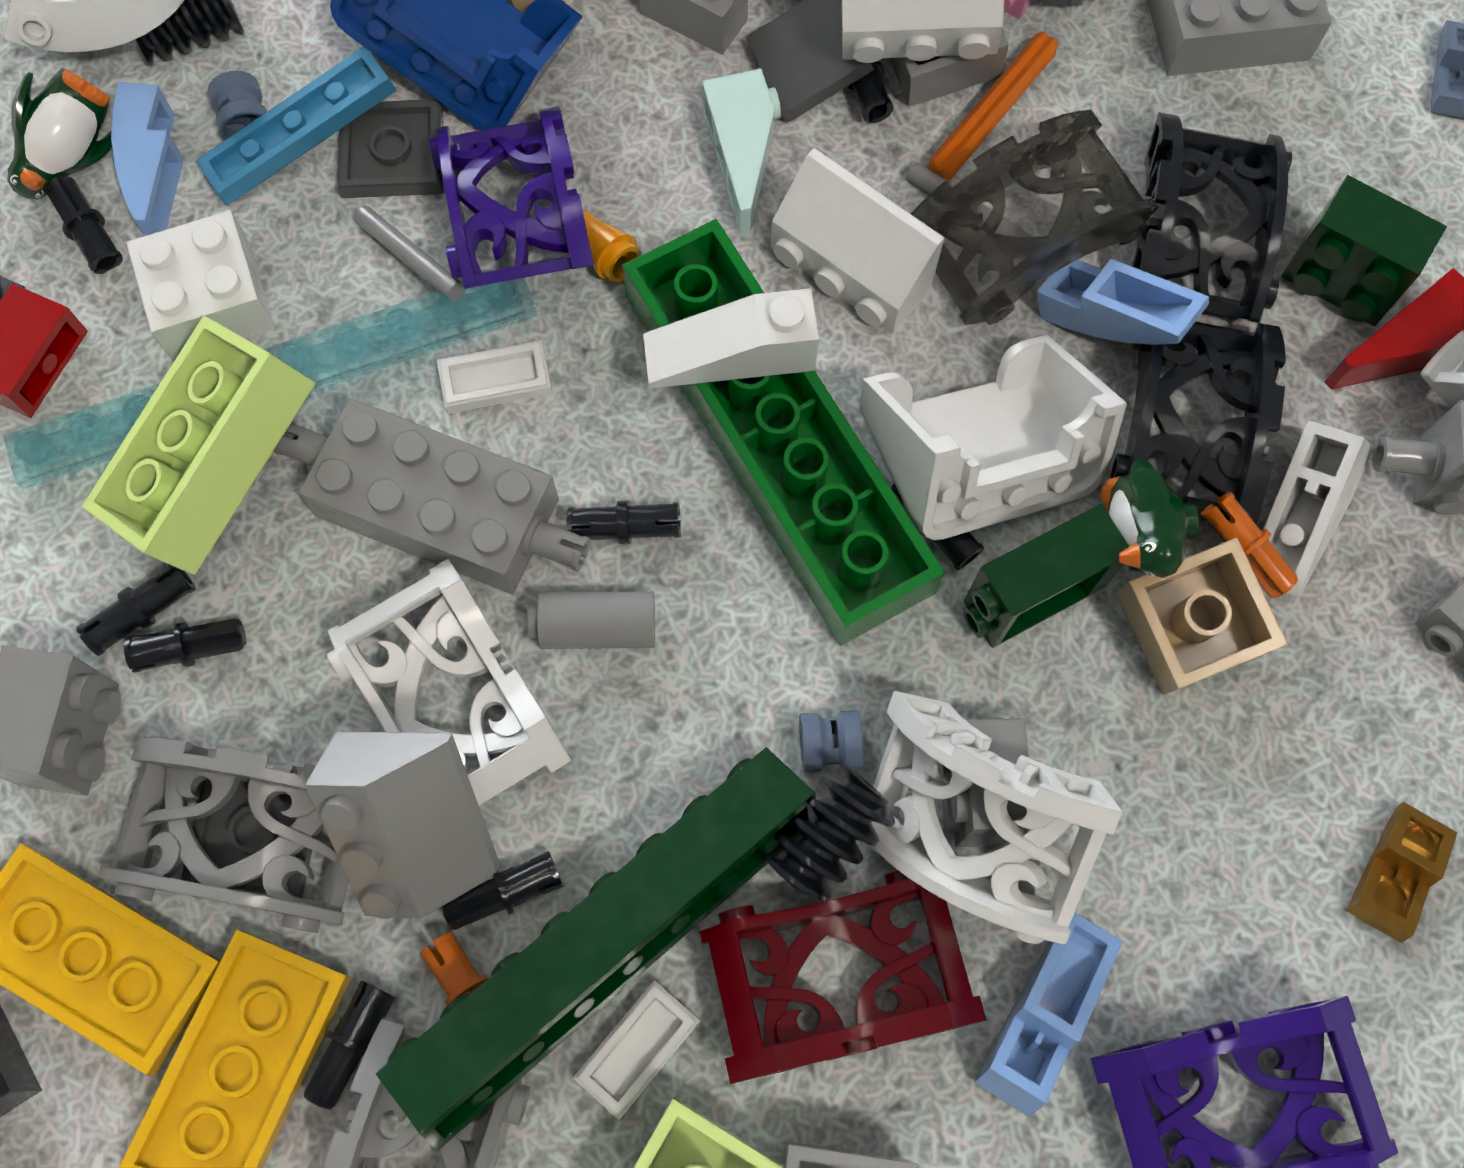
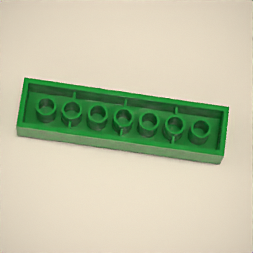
(792, 452)

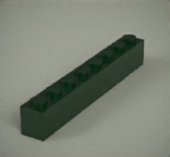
(594, 949)

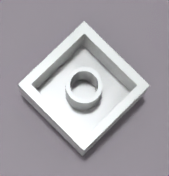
(196, 273)

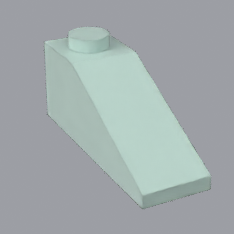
(741, 128)

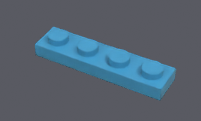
(296, 125)

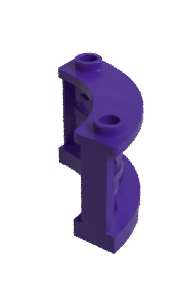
(531, 148)
(1299, 1041)

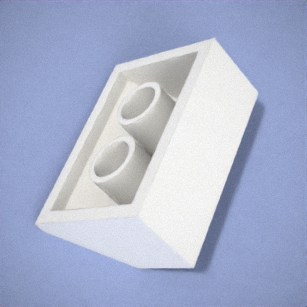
(920, 29)
(855, 242)

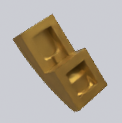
(1401, 871)

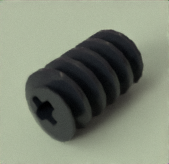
(191, 18)
(832, 836)

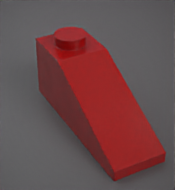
(1409, 337)

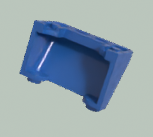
(463, 53)

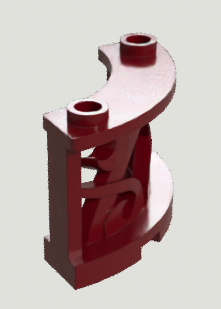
(784, 1045)

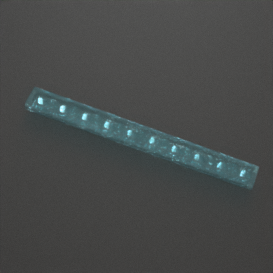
(324, 356)

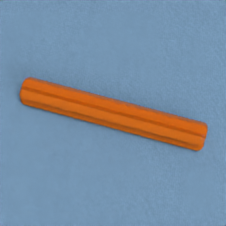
(993, 106)

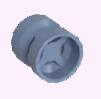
(236, 100)
(817, 740)

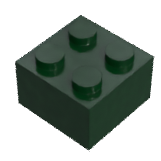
(1363, 251)

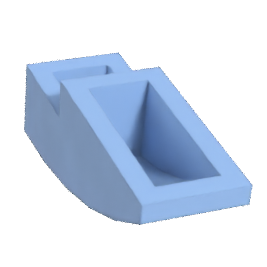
(145, 154)
(1119, 303)
(1049, 1017)

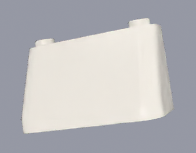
(996, 447)

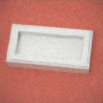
(494, 376)
(636, 1050)

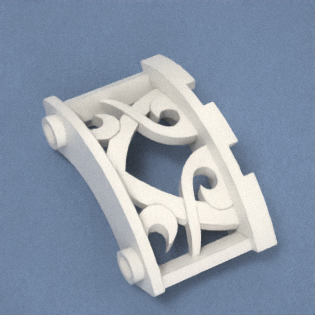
(83, 23)
(454, 617)
(934, 735)

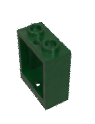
(1044, 576)

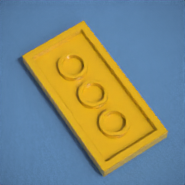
(97, 961)
(239, 1060)

